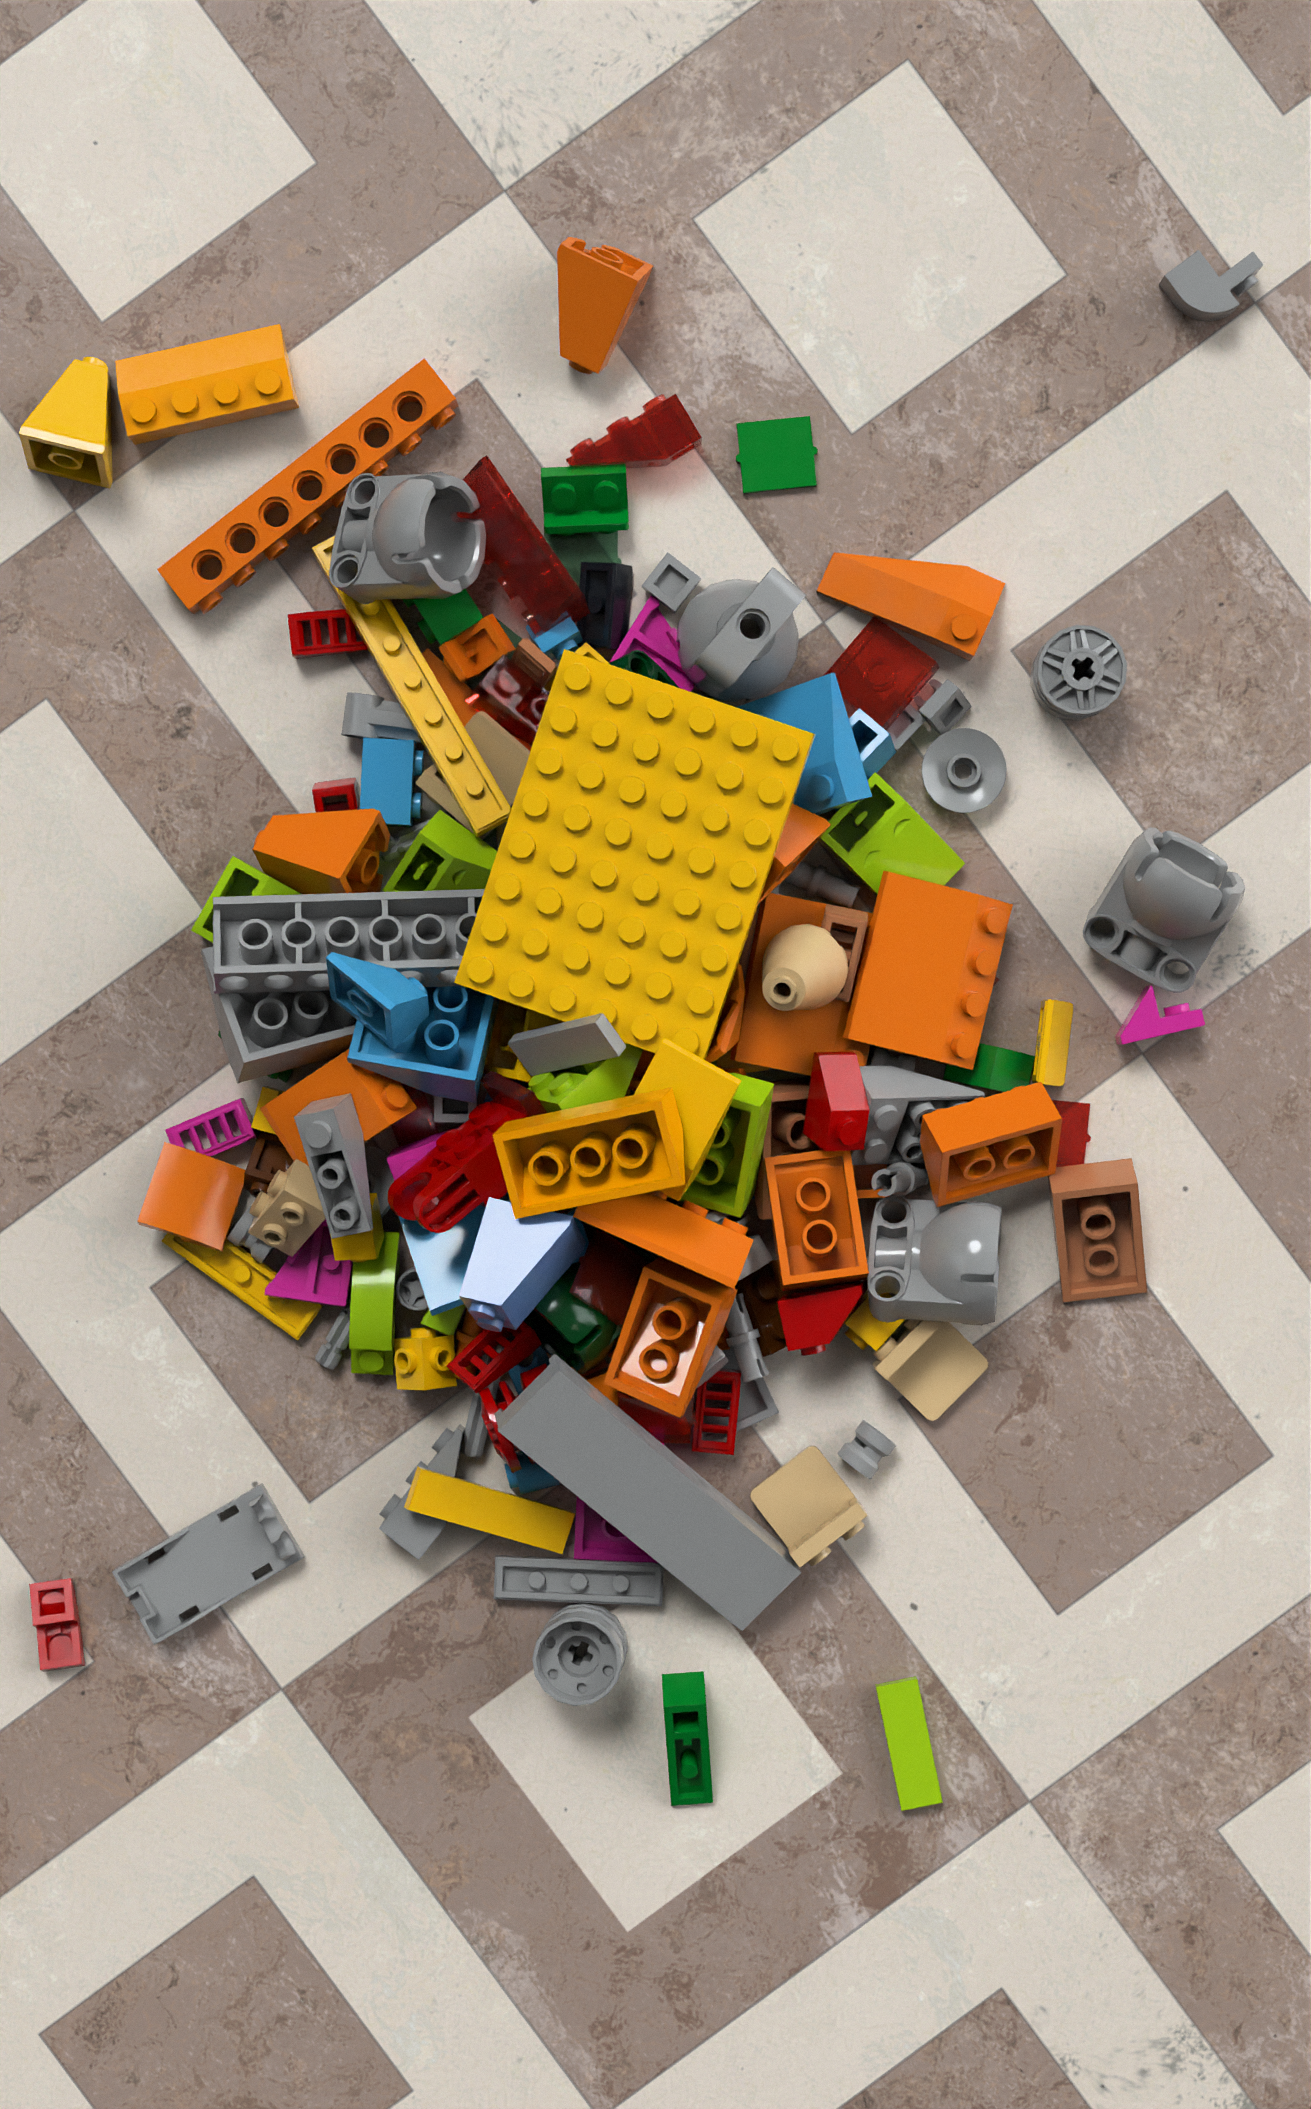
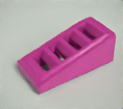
(242, 1118)

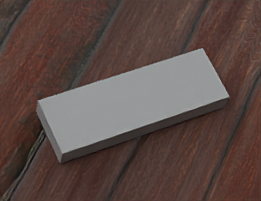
(567, 1044)

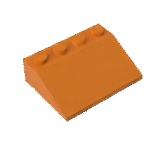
(927, 970)
(791, 1037)

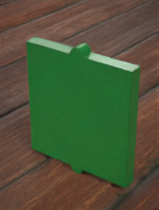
(776, 454)

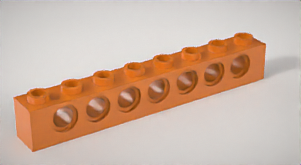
(316, 464)

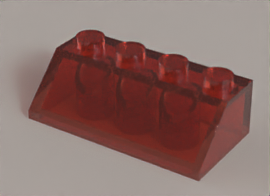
(522, 553)

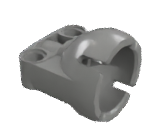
(405, 538)
(720, 656)
(1164, 908)
(934, 1261)

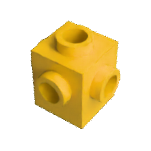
(423, 1360)

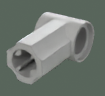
(374, 718)

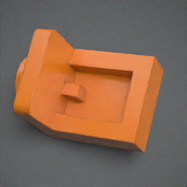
(476, 649)

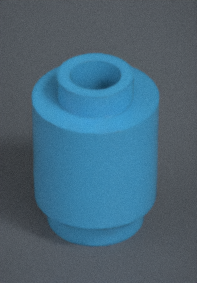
(530, 1477)

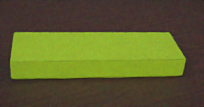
(908, 1743)

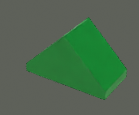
(994, 1069)

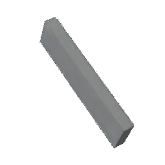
(578, 1580)

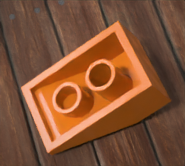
(815, 1219)
(669, 1335)

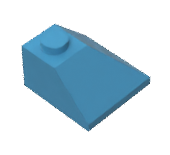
(377, 997)

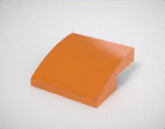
(192, 1197)

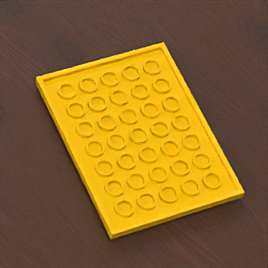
(634, 856)

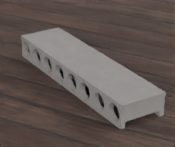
(285, 939)
(648, 1493)

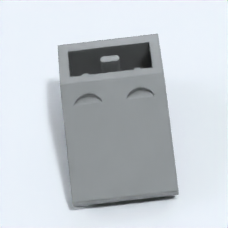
(896, 1108)

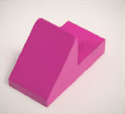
(1145, 1023)

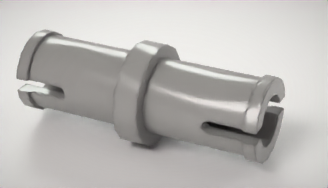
(826, 885)
(900, 1179)
(744, 1341)

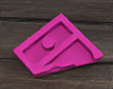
(656, 639)
(313, 1273)

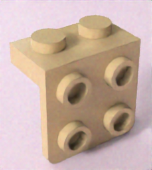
(501, 754)
(930, 1365)
(809, 1506)

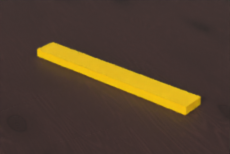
(425, 706)

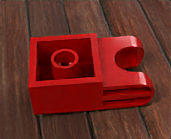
(454, 1173)

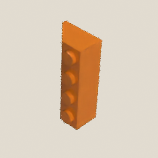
(674, 1233)

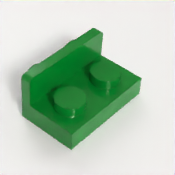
(585, 499)

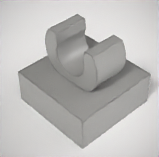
(944, 706)

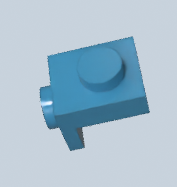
(555, 640)

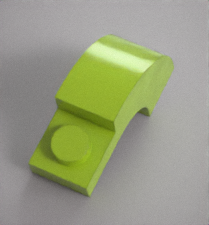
(374, 1310)

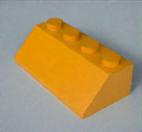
(205, 384)
(592, 1153)

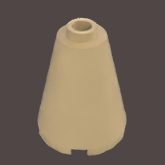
(803, 968)

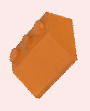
(990, 1143)

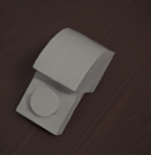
(1202, 293)

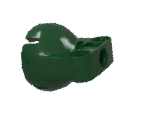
(571, 1326)

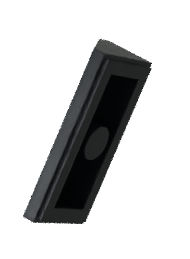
(608, 598)

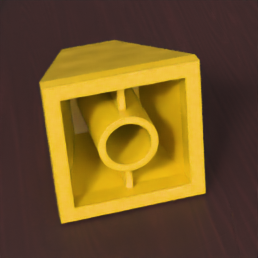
(72, 426)

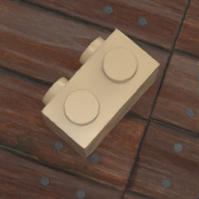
(288, 1211)

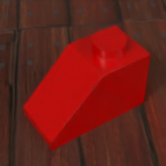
(836, 1103)
(817, 1315)

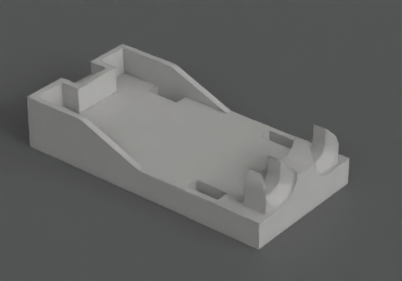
(208, 1563)

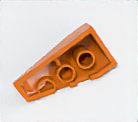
(925, 599)

